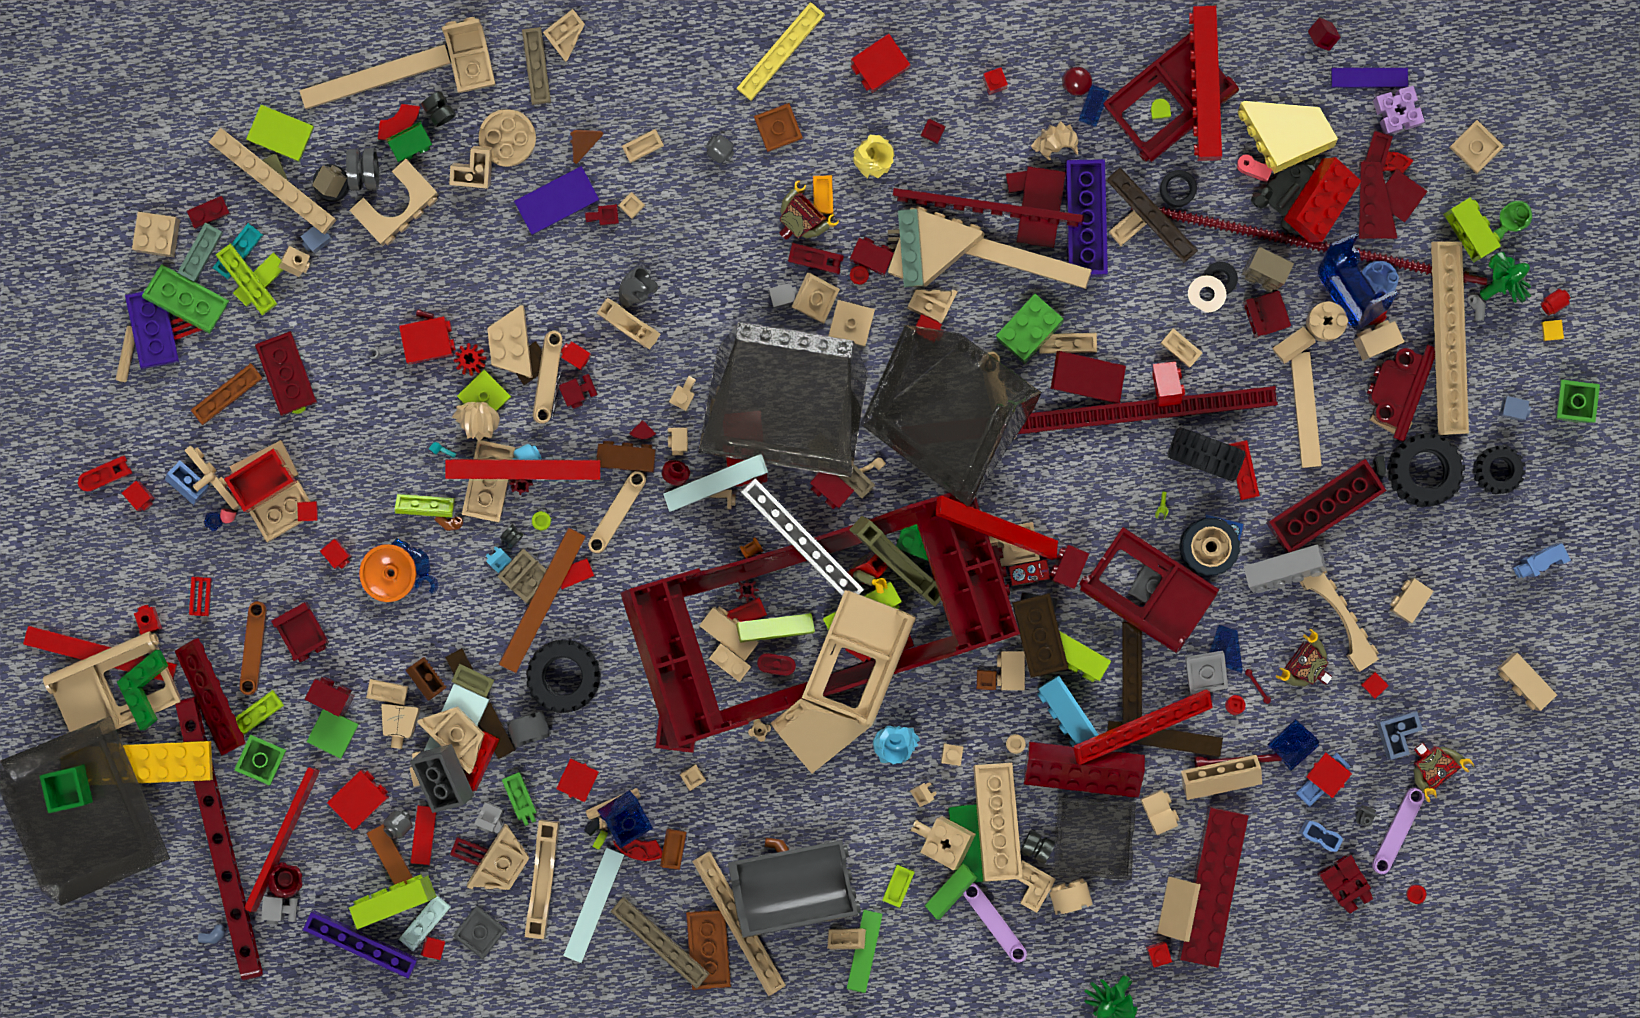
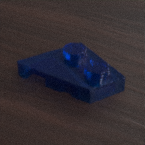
(1228, 642)

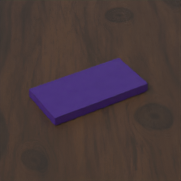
(556, 200)
(151, 332)

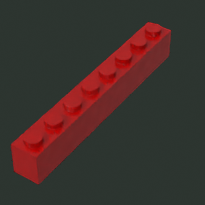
(1206, 83)

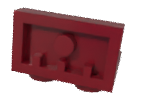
(1266, 314)

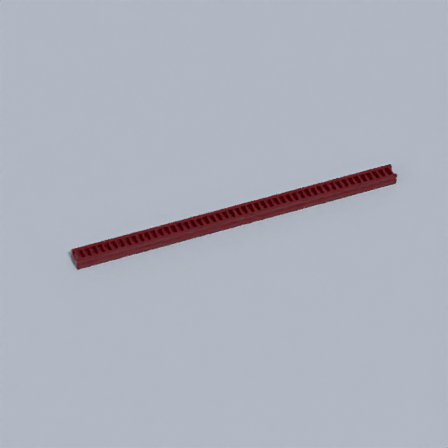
(1149, 410)

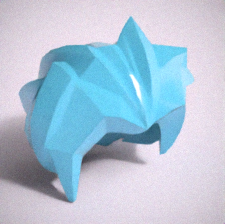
(895, 744)

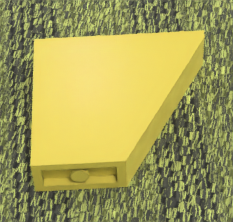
(1287, 132)

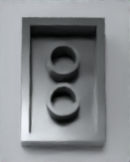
(442, 778)

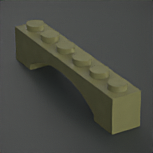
(896, 560)

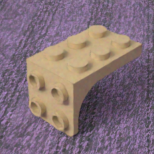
(469, 54)

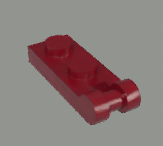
(815, 258)

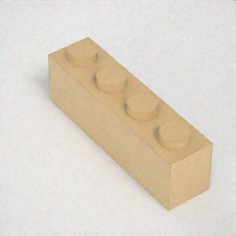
(1221, 777)

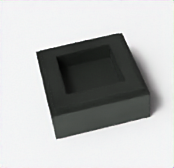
(1379, 465)

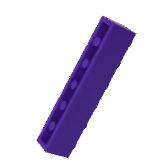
(361, 944)

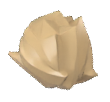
(1055, 139)
(477, 419)

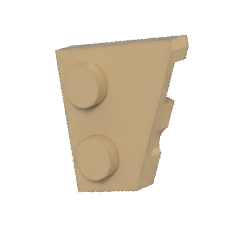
(565, 33)
(932, 303)

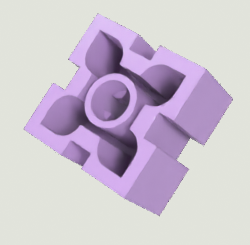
(1392, 120)

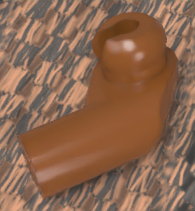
(450, 524)
(778, 844)

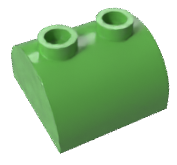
(1577, 401)

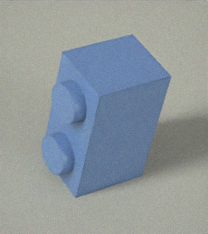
(183, 480)

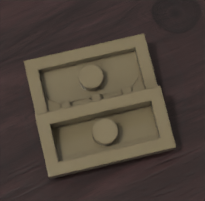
(523, 575)

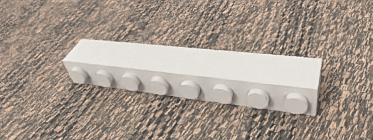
(800, 538)

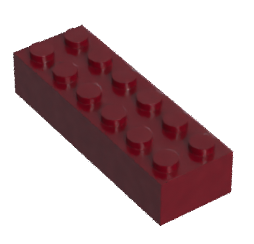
(1326, 506)
(1109, 774)

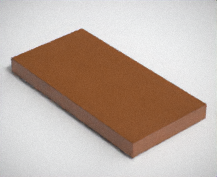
(709, 946)

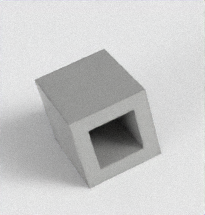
(783, 295)

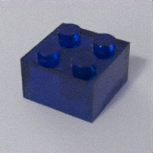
(624, 819)

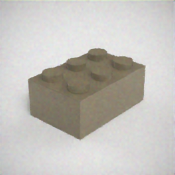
(1267, 269)

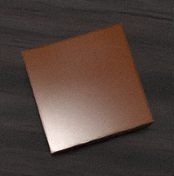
(986, 680)

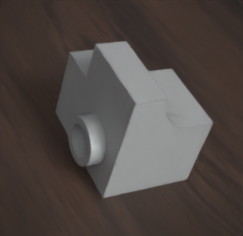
(490, 818)

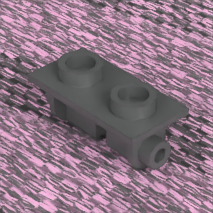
(1365, 815)

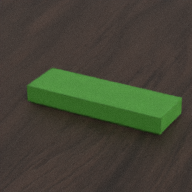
(951, 891)

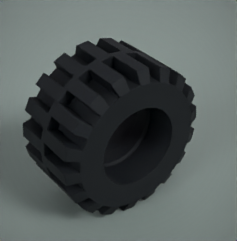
(1483, 474)

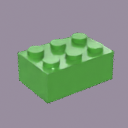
(1029, 329)

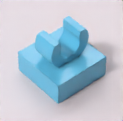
(498, 560)

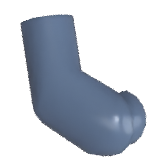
(212, 938)

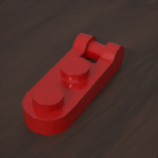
(104, 475)

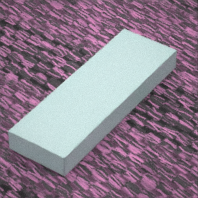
(424, 923)

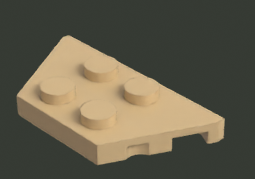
(510, 343)
(456, 729)
(501, 863)

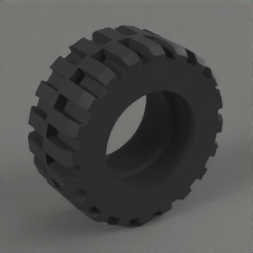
(1206, 454)
(1449, 459)
(537, 676)

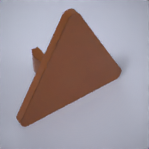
(583, 141)

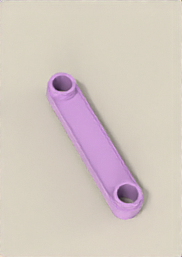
(1398, 830)
(995, 923)

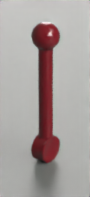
(1266, 699)

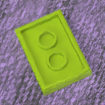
(280, 133)

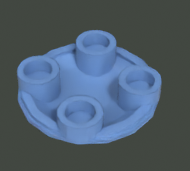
(1381, 276)

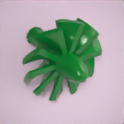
(1507, 277)
(1112, 1000)

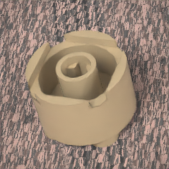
(1336, 325)
(1070, 897)

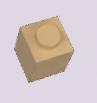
(952, 754)

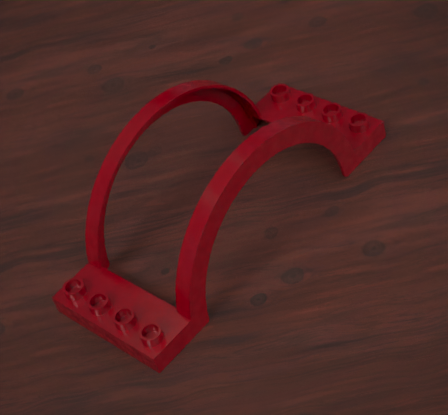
(675, 667)

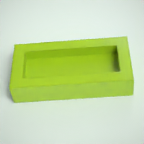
(898, 886)

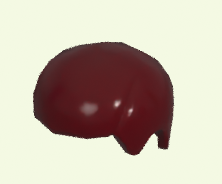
(1077, 81)

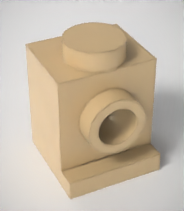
(678, 441)

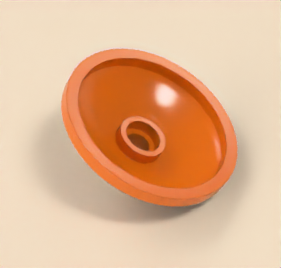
(375, 573)

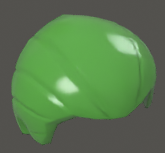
(1514, 217)

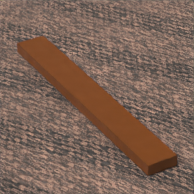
(542, 600)

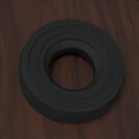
(1228, 270)

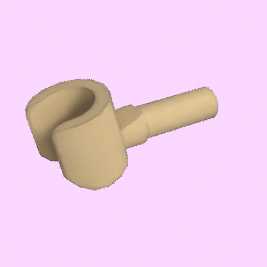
(878, 463)

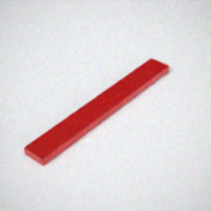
(522, 469)
(996, 527)
(78, 648)
(1142, 727)
(282, 838)

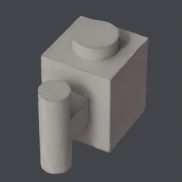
(274, 909)

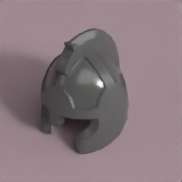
(636, 287)

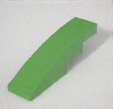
(863, 958)

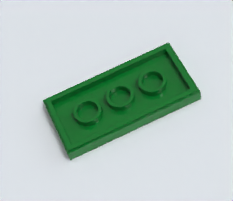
(967, 817)

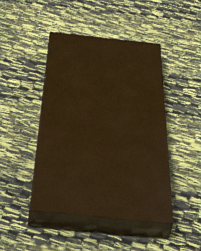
(1040, 635)

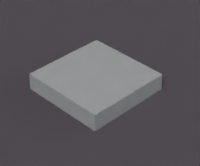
(1206, 672)

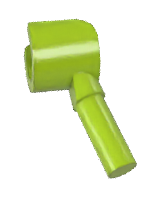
(1162, 508)

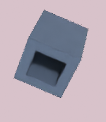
(315, 240)
(1515, 408)

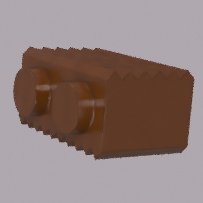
(426, 678)

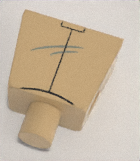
(399, 722)

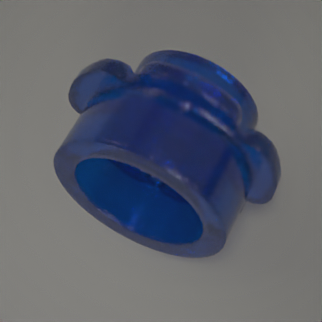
(208, 521)

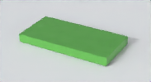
(185, 299)

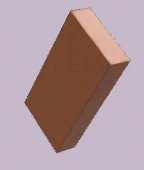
(673, 849)

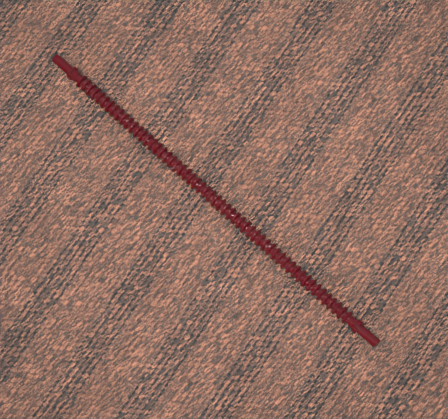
(1270, 235)

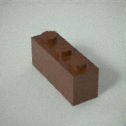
(626, 457)

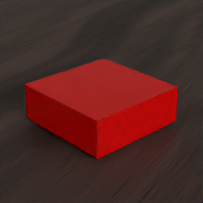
(307, 511)
(1374, 685)
(433, 948)

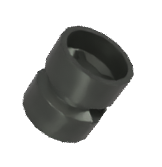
(438, 109)
(1037, 846)

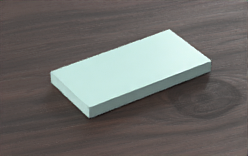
(468, 701)

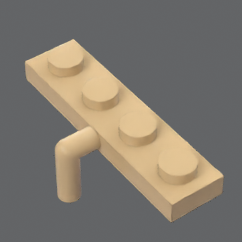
(208, 470)

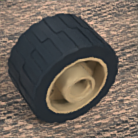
(1224, 541)

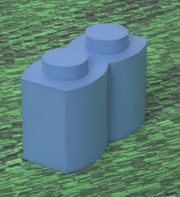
(1317, 833)

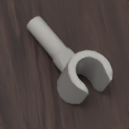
(381, 351)

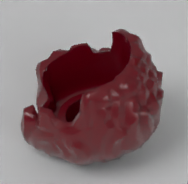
(285, 880)

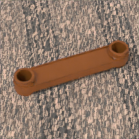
(253, 648)

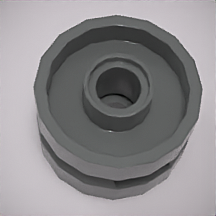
(362, 169)

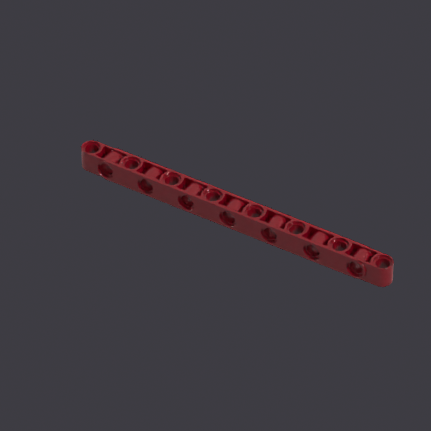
(222, 854)

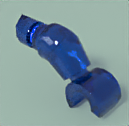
(422, 565)

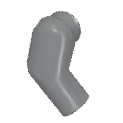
(1478, 305)

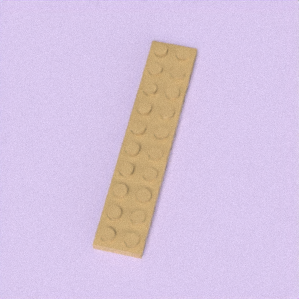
(1450, 338)

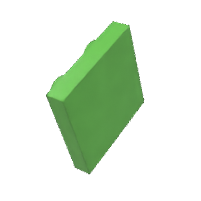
(333, 733)

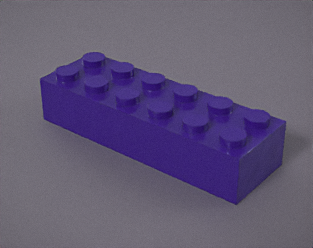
(1087, 196)

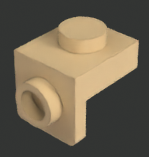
(731, 498)

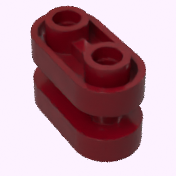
(776, 664)

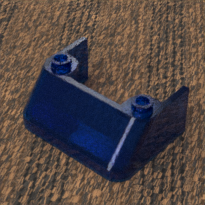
(1349, 286)

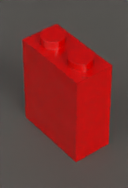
(879, 63)
(427, 340)
(358, 799)

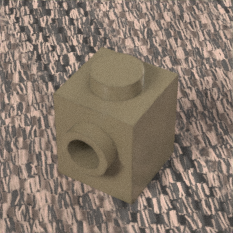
(329, 181)

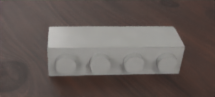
(1285, 569)

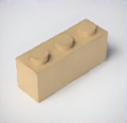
(726, 632)
(1526, 682)

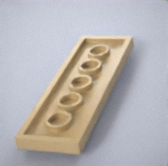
(997, 822)

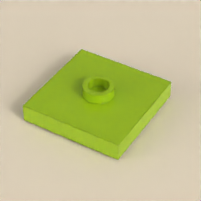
(485, 390)

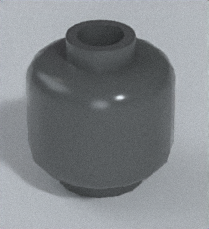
(720, 149)
(397, 824)

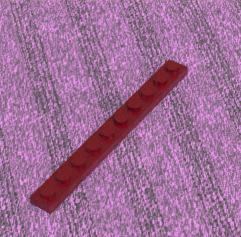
(980, 206)

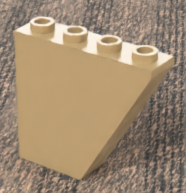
(941, 244)
(816, 732)

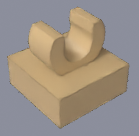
(922, 794)

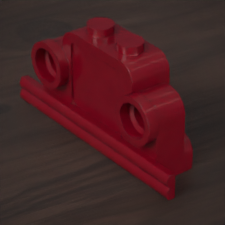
(1399, 388)

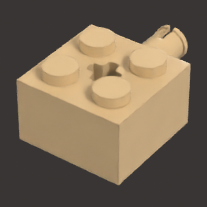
(935, 844)

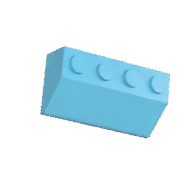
(1066, 710)

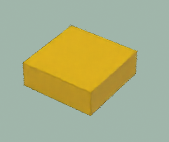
(1552, 330)

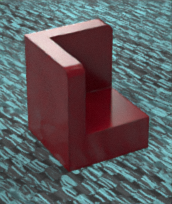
(1324, 34)

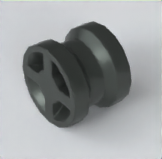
(511, 536)

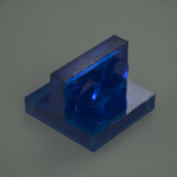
(1294, 744)

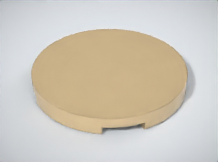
(509, 135)

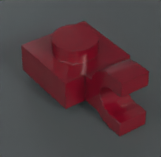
(606, 215)

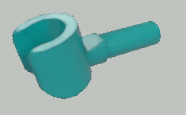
(436, 447)

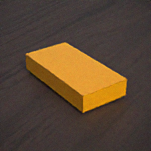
(823, 193)

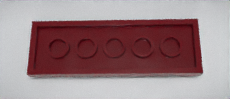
(210, 696)

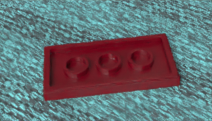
(1042, 191)
(286, 373)
(1088, 377)

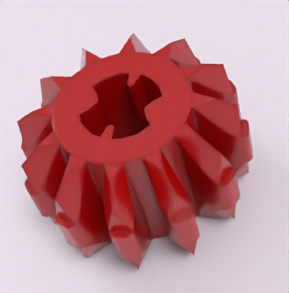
(464, 363)

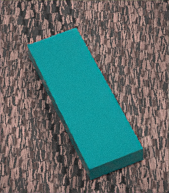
(243, 244)

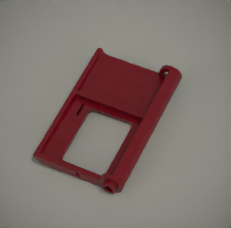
(1174, 72)
(1173, 606)

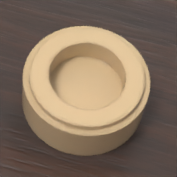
(1015, 744)

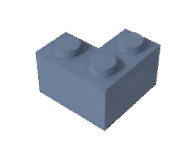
(1393, 733)

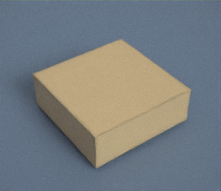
(631, 205)
(693, 777)

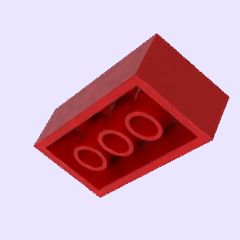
(1322, 200)

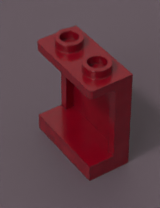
(301, 632)

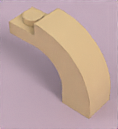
(628, 324)

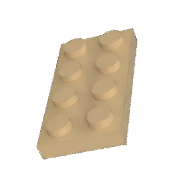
(487, 496)

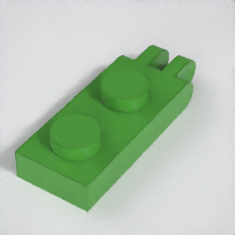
(520, 797)

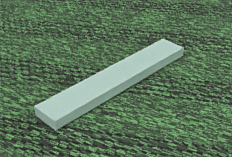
(715, 483)
(593, 905)

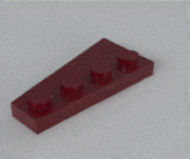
(1374, 205)

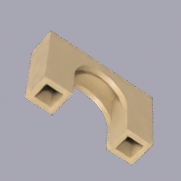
(386, 228)

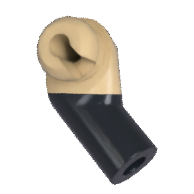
(595, 824)

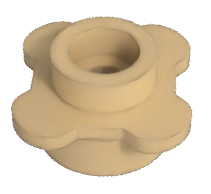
(759, 725)

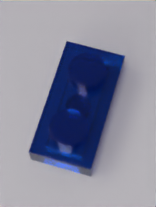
(1093, 106)

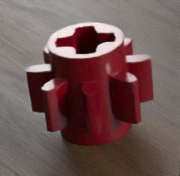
(520, 485)
(747, 595)

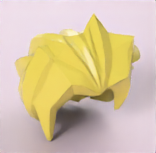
(874, 156)

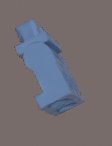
(1541, 561)

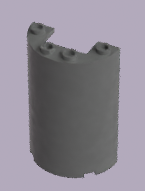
(793, 889)

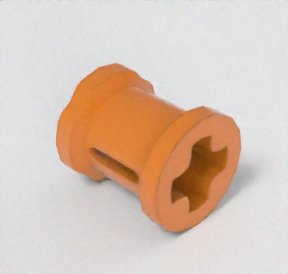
(751, 548)

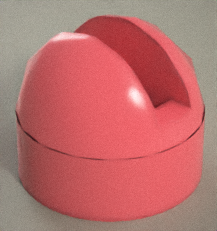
(227, 515)

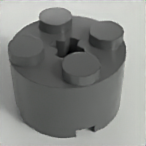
(528, 729)

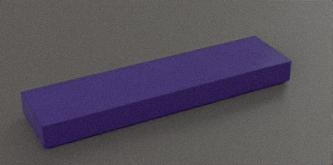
(1369, 77)

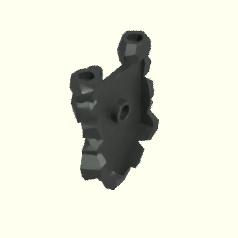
(1284, 189)

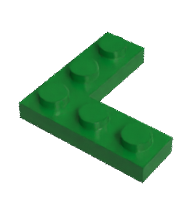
(132, 690)

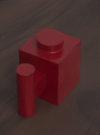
(573, 391)

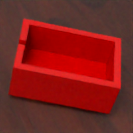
(260, 480)

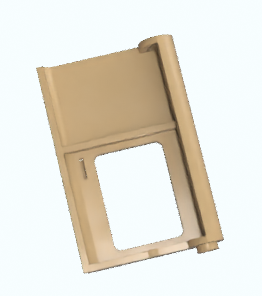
(869, 630)
(84, 691)

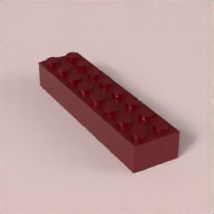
(1217, 874)

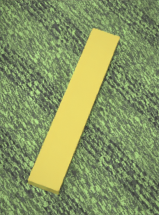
(780, 51)

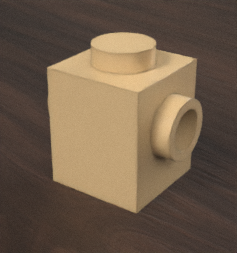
(294, 261)

